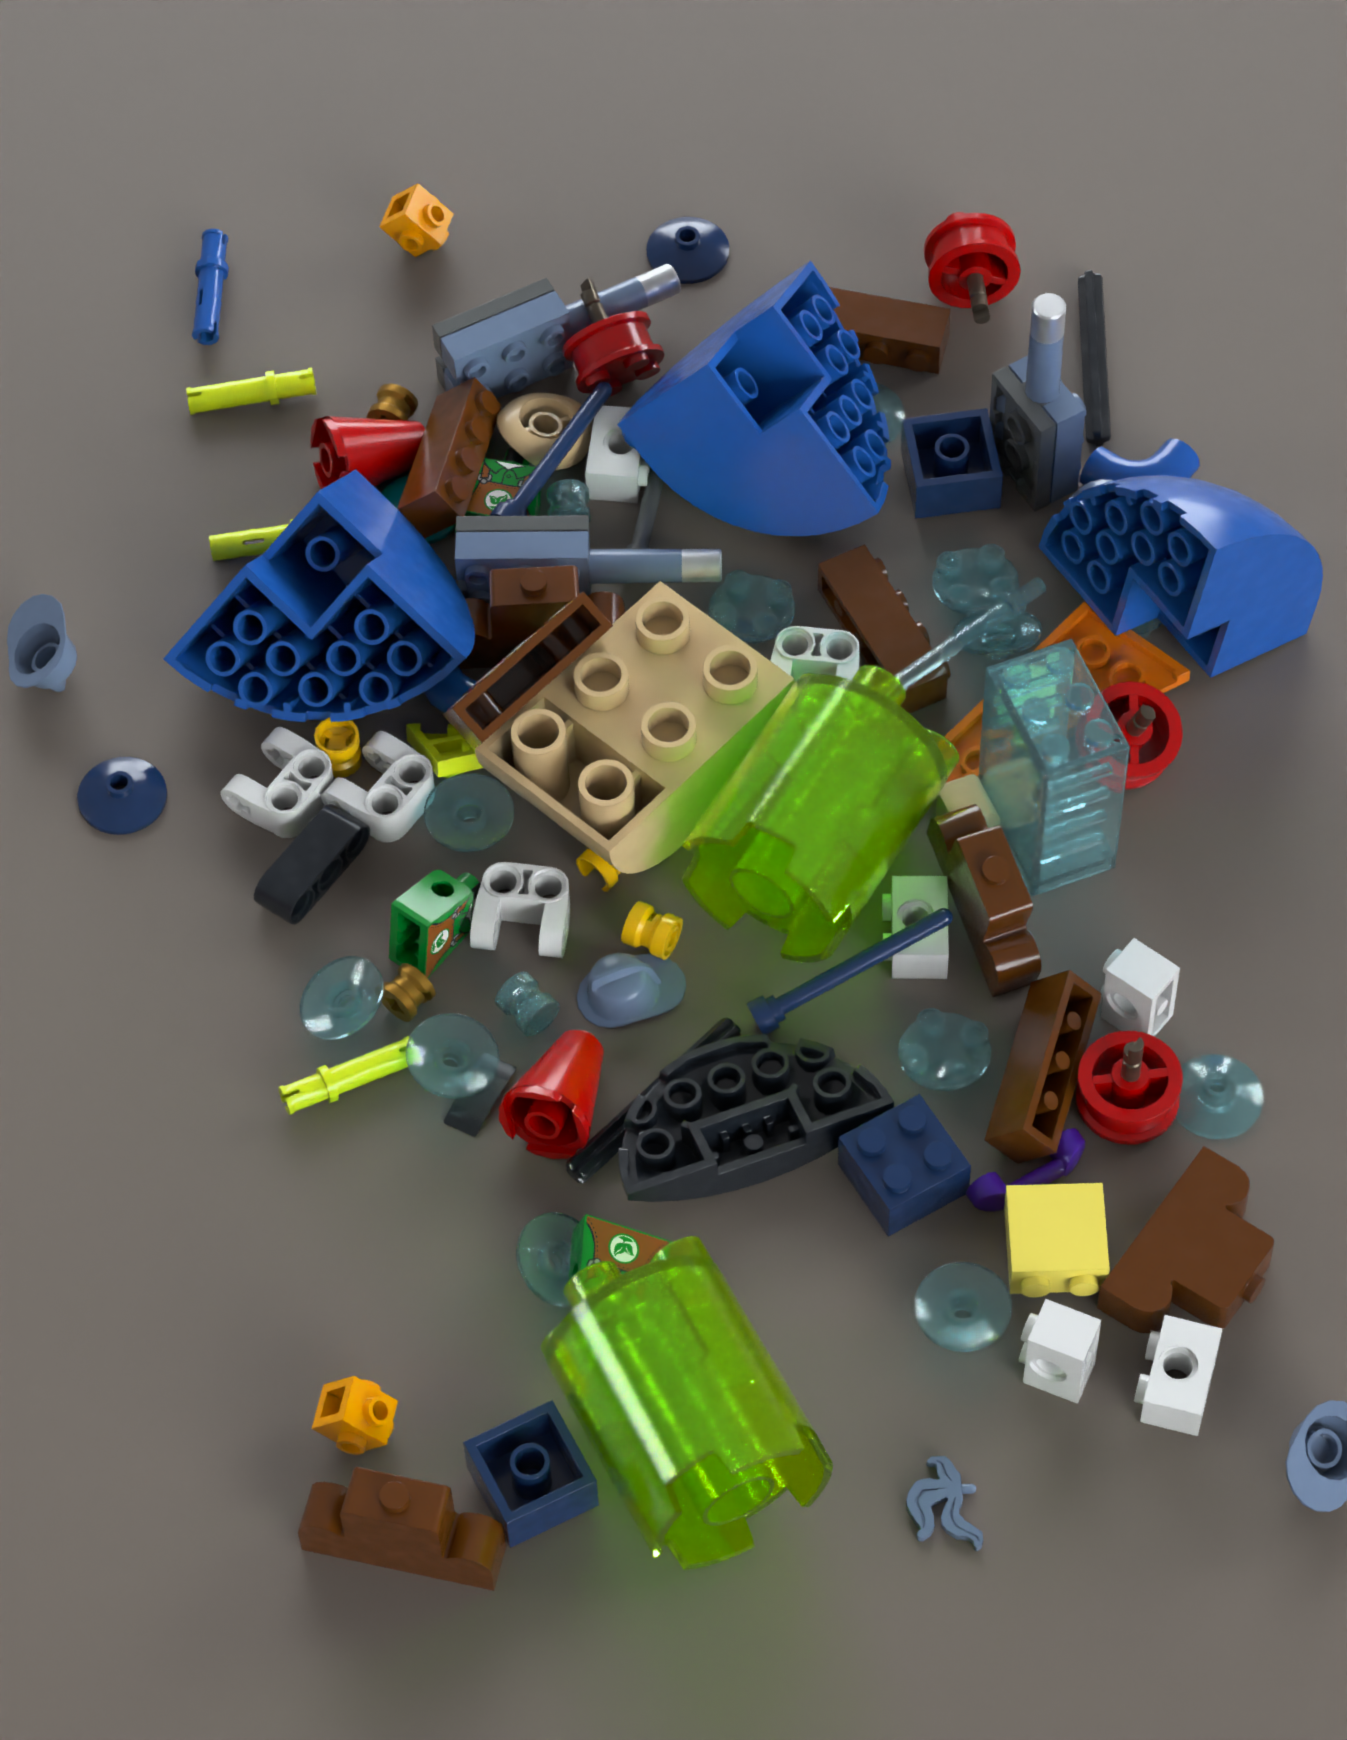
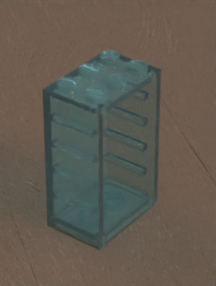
(1053, 766)

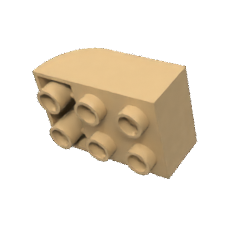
(639, 730)

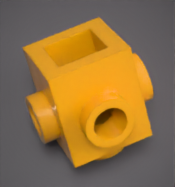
(417, 220)
(355, 1415)

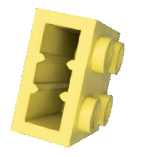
(1056, 1238)

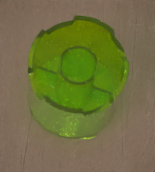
(817, 810)
(682, 1402)

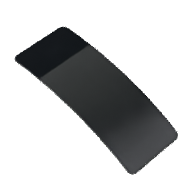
(470, 1112)

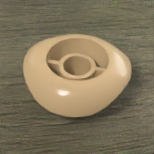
(536, 421)

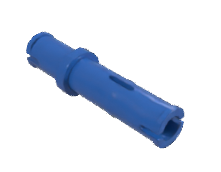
(211, 272)

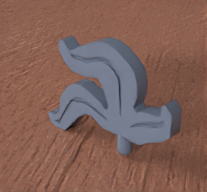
(931, 1492)

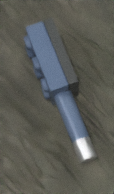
(523, 332)
(1035, 414)
(546, 541)

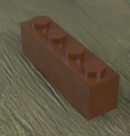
(895, 329)
(449, 457)
(880, 619)
(1043, 1067)

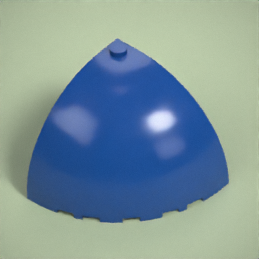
(770, 418)
(1194, 556)
(333, 616)

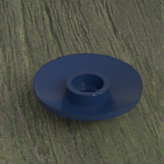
(691, 247)
(124, 809)

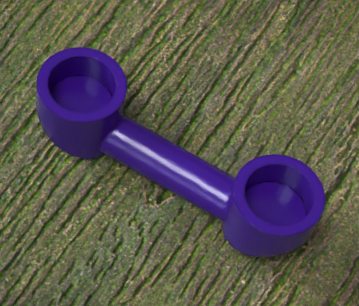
(989, 1190)

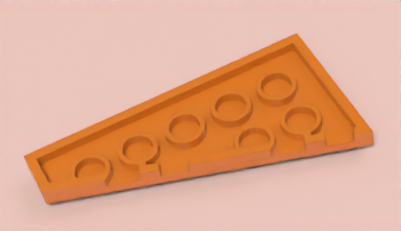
(1108, 659)

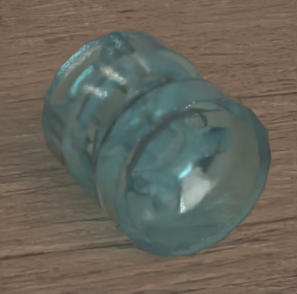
(525, 1001)

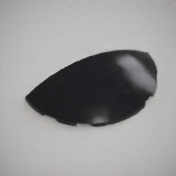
(741, 1117)

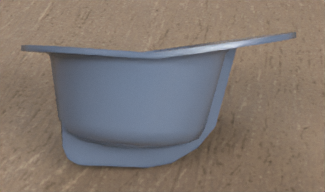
(39, 645)
(630, 989)
(1319, 1457)

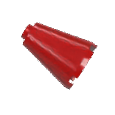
(371, 446)
(556, 1097)

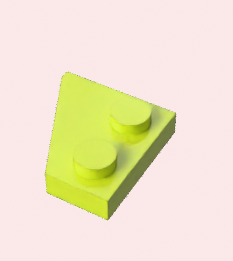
(447, 752)

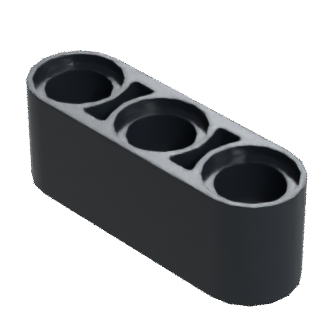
(311, 864)

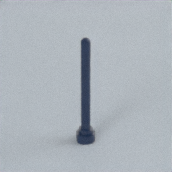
(555, 455)
(772, 1010)

